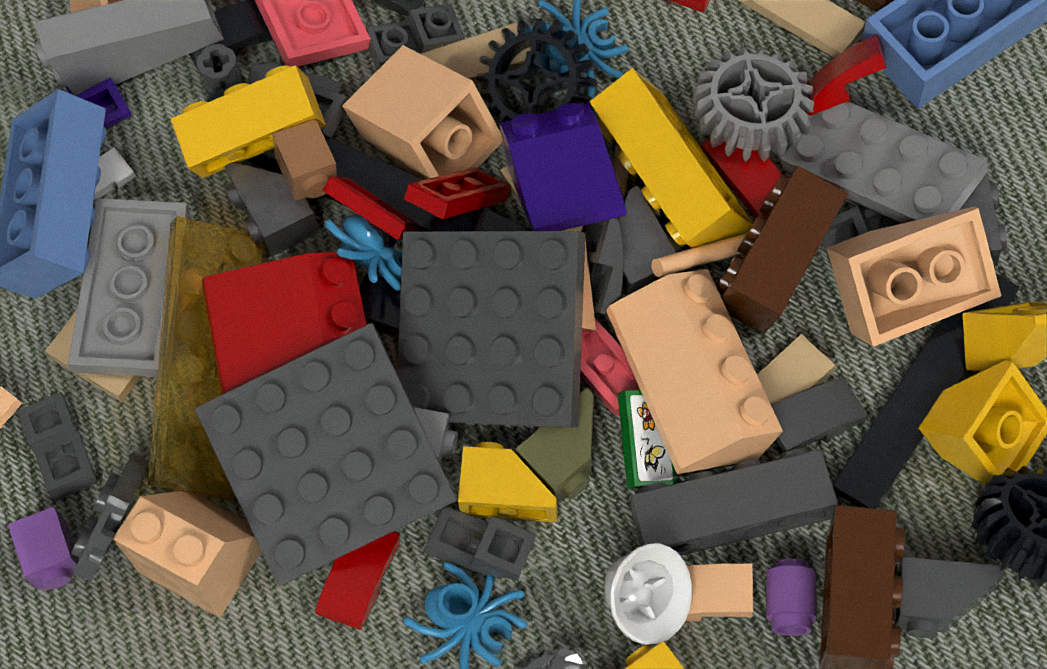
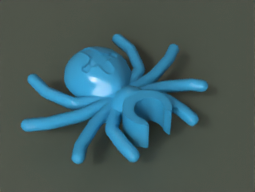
(597, 46)
(367, 247)
(467, 618)

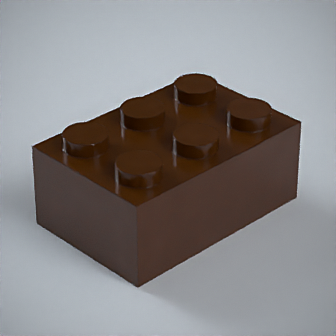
(779, 248)
(861, 589)

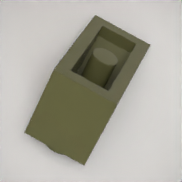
(563, 454)

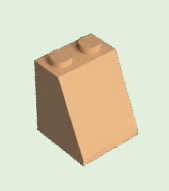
(424, 116)
(189, 547)

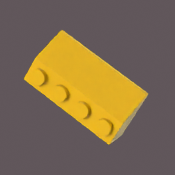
(668, 162)

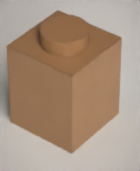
(304, 159)

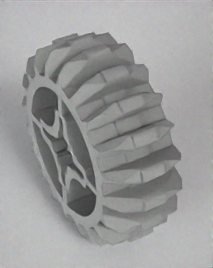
(760, 94)

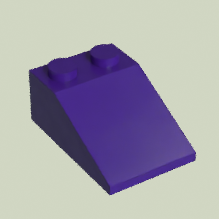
(561, 168)

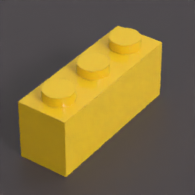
(244, 120)

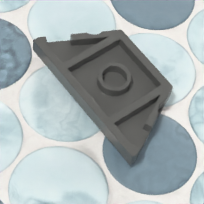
(112, 506)

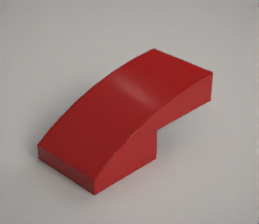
(832, 81)
(356, 582)

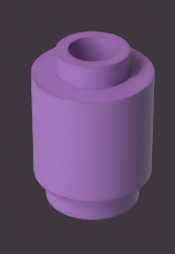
(791, 597)

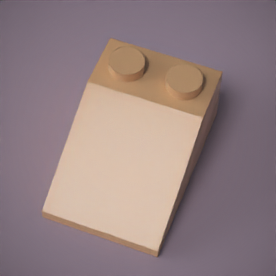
(913, 274)

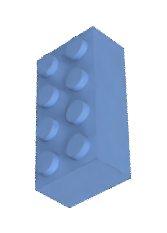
(943, 41)
(49, 193)

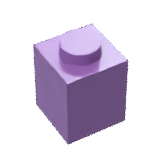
(44, 549)

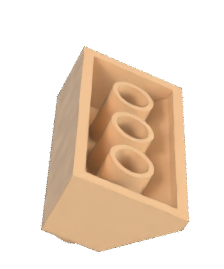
(694, 372)

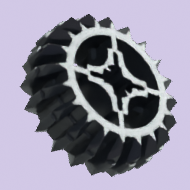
(536, 59)
(1013, 522)

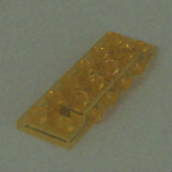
(186, 364)

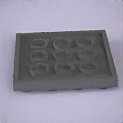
(493, 325)
(326, 454)

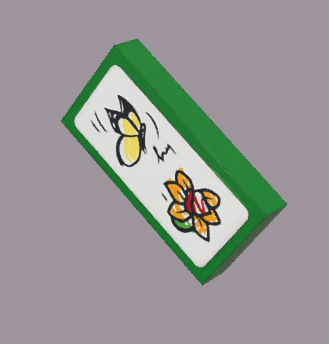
(643, 448)

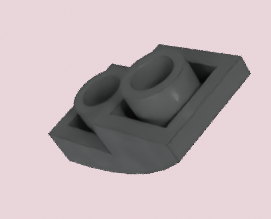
(422, 32)

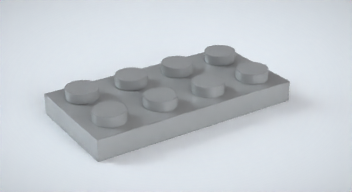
(886, 164)
(124, 288)

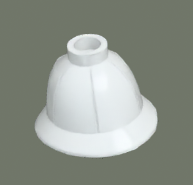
(649, 593)

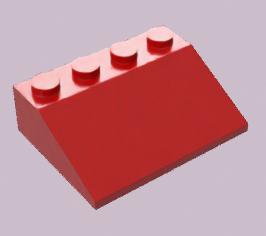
(279, 313)

